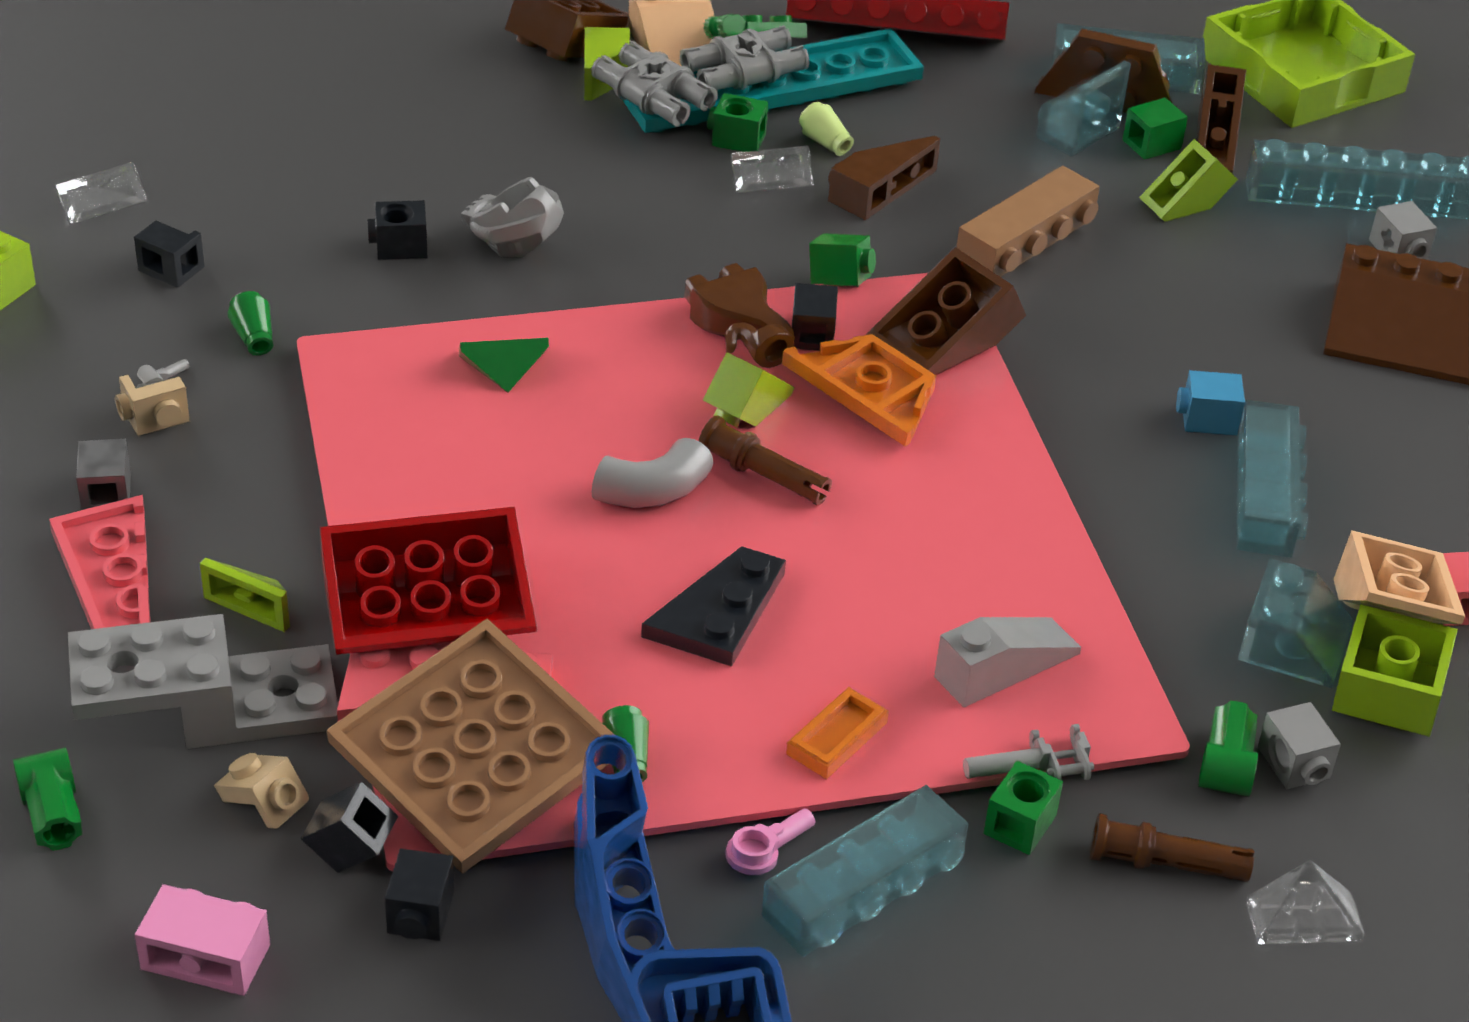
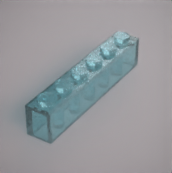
(1357, 178)

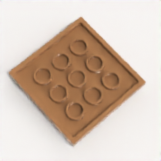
(471, 744)

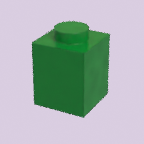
(1154, 128)
(841, 259)

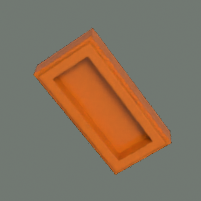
(837, 732)

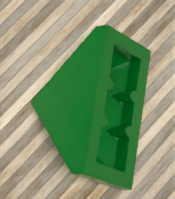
(503, 360)

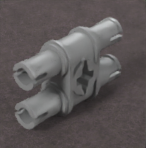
(745, 58)
(654, 83)

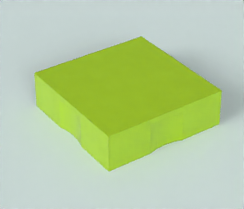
(1308, 57)

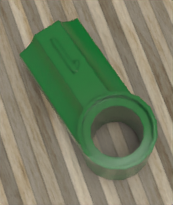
(1229, 755)
(49, 791)

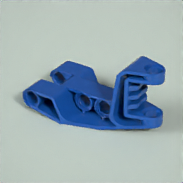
(660, 980)

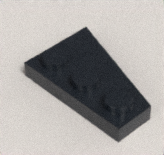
(719, 608)

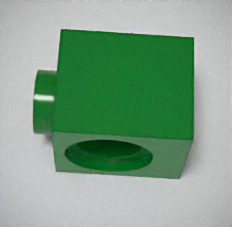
(738, 123)
(1023, 807)

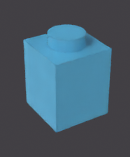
(1211, 402)

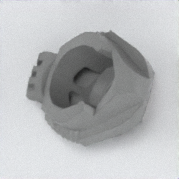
(515, 218)

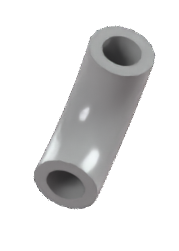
(652, 481)

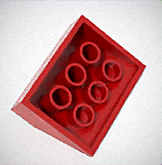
(425, 579)

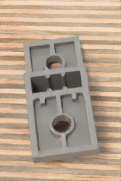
(190, 668)

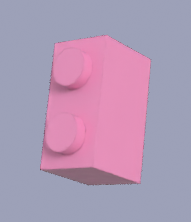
(203, 939)

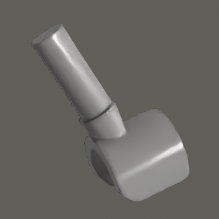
(149, 375)

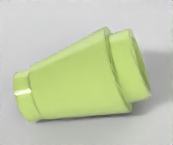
(825, 128)

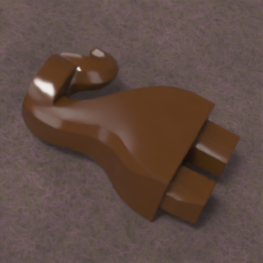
(739, 310)

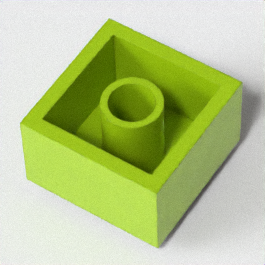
(1394, 670)

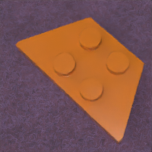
(869, 381)

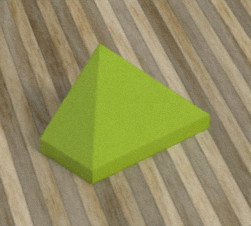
(245, 593)

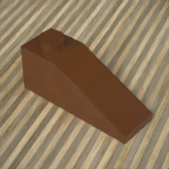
(1221, 112)
(881, 175)

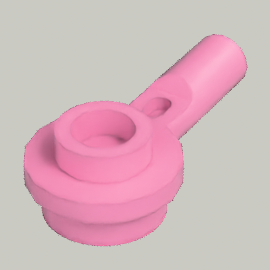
(755, 848)

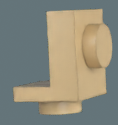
(152, 405)
(267, 784)

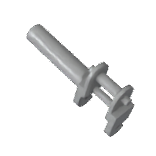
(1039, 756)

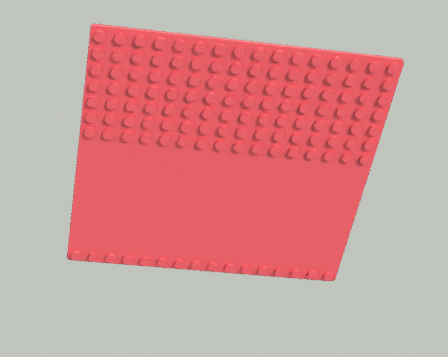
(871, 579)

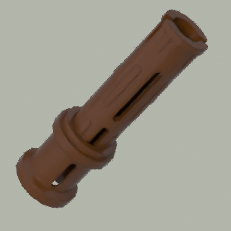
(746, 453)
(1147, 846)

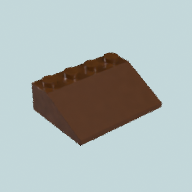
(1401, 313)

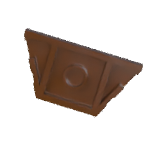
(1095, 52)

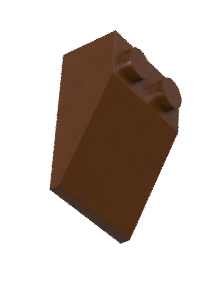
(561, 24)
(951, 314)

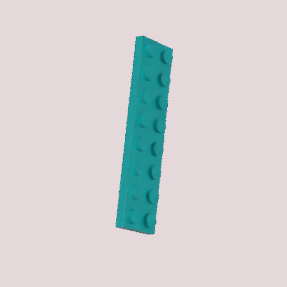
(833, 70)

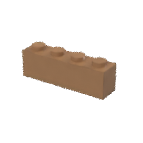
(1030, 220)

